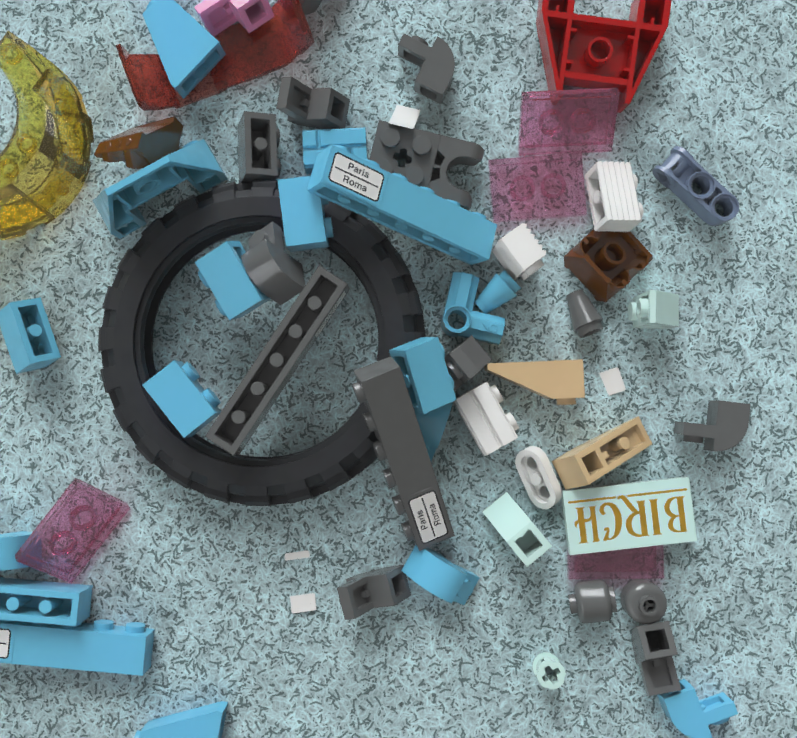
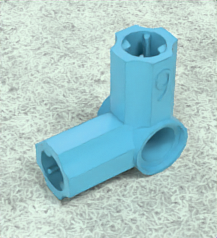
(461, 301)

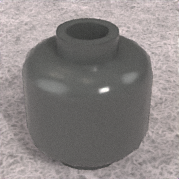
(593, 601)
(643, 601)

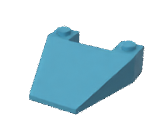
(120, 201)

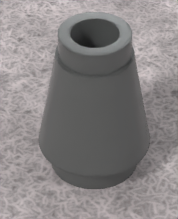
(583, 314)

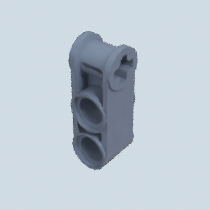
(688, 172)

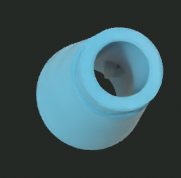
(497, 292)

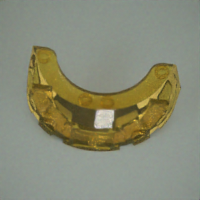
(49, 145)

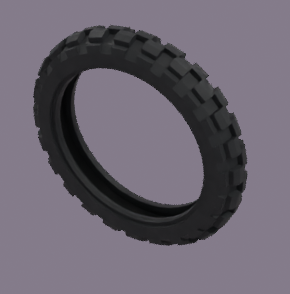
(129, 359)

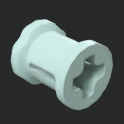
(543, 678)

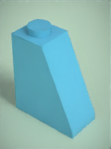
(182, 44)
(194, 723)

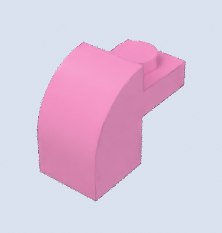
(221, 14)

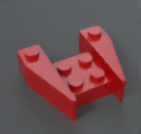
(599, 50)

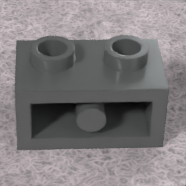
(258, 147)

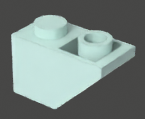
(654, 310)
(517, 529)

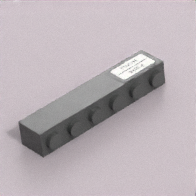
(278, 361)
(404, 452)

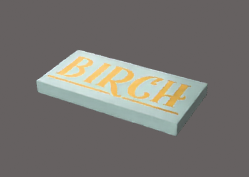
(628, 515)

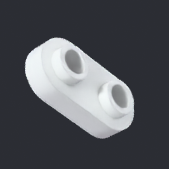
(538, 477)

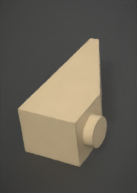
(549, 379)
(601, 454)

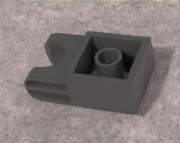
(428, 156)

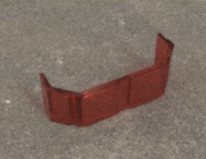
(246, 58)

